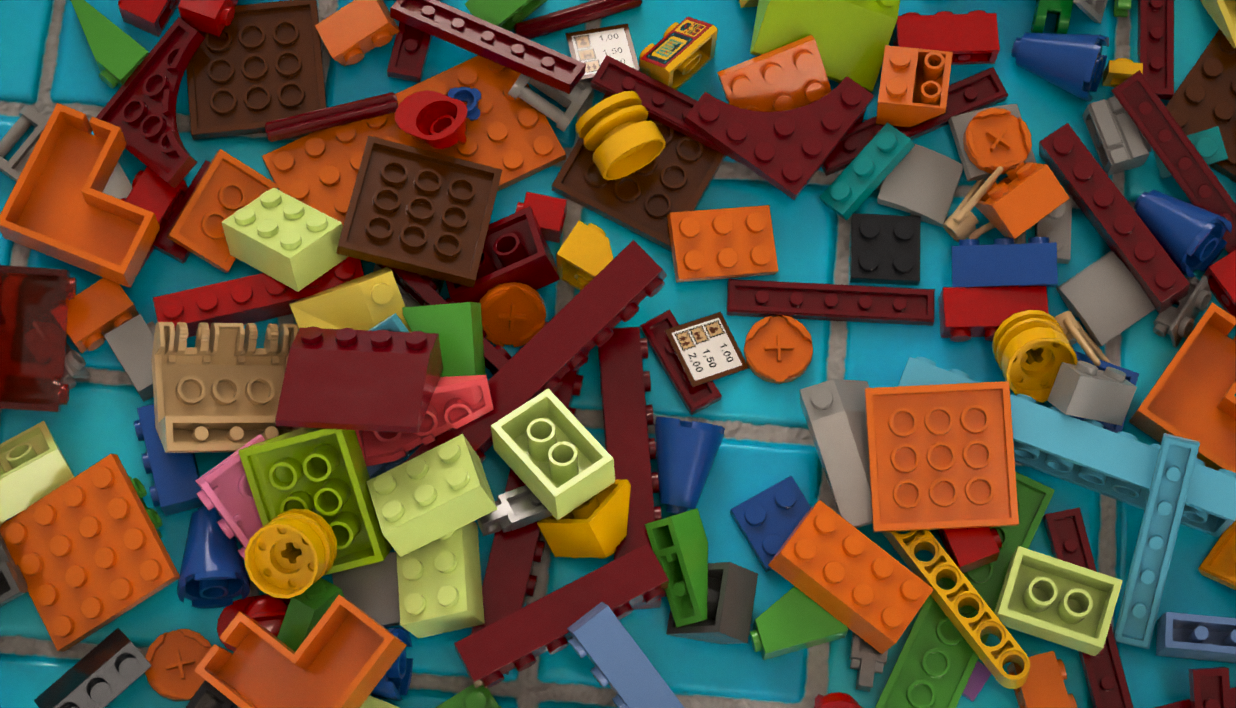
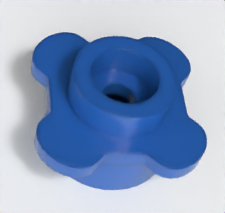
(470, 96)

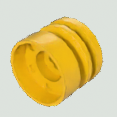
(620, 135)
(1031, 351)
(278, 566)

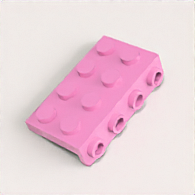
(229, 492)

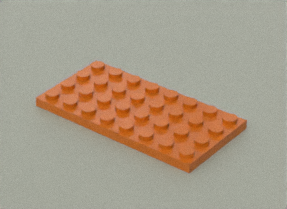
(506, 136)

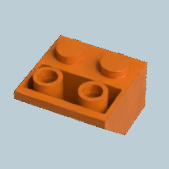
(913, 85)
(1022, 198)

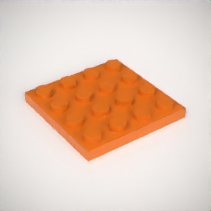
(941, 456)
(88, 552)

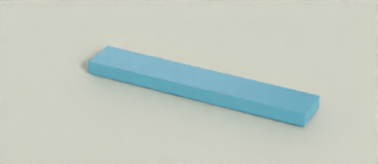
(1156, 540)

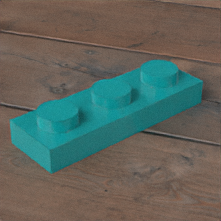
(867, 171)

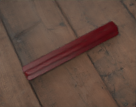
(572, 16)
(331, 117)

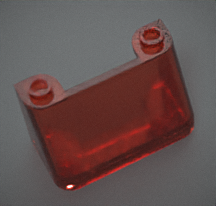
(34, 337)

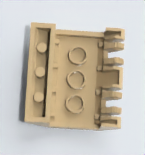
(221, 388)

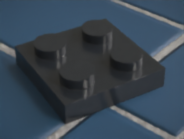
(885, 249)

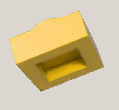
(1119, 70)

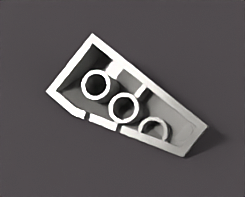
(839, 432)

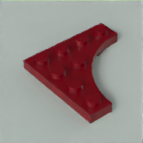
(148, 101)
(782, 144)

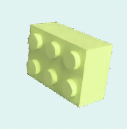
(284, 239)
(553, 454)
(431, 495)
(442, 584)
(1057, 601)

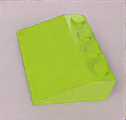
(847, 33)
(322, 474)

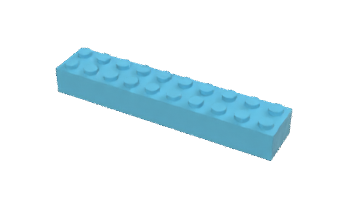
(1095, 456)

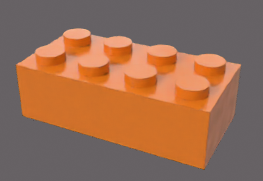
(851, 577)

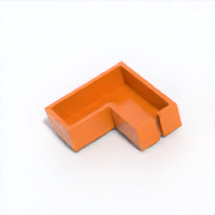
(61, 202)
(1198, 392)
(330, 669)

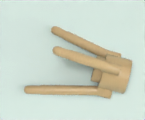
(962, 221)
(1076, 333)

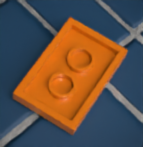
(777, 79)
(218, 195)
(722, 243)

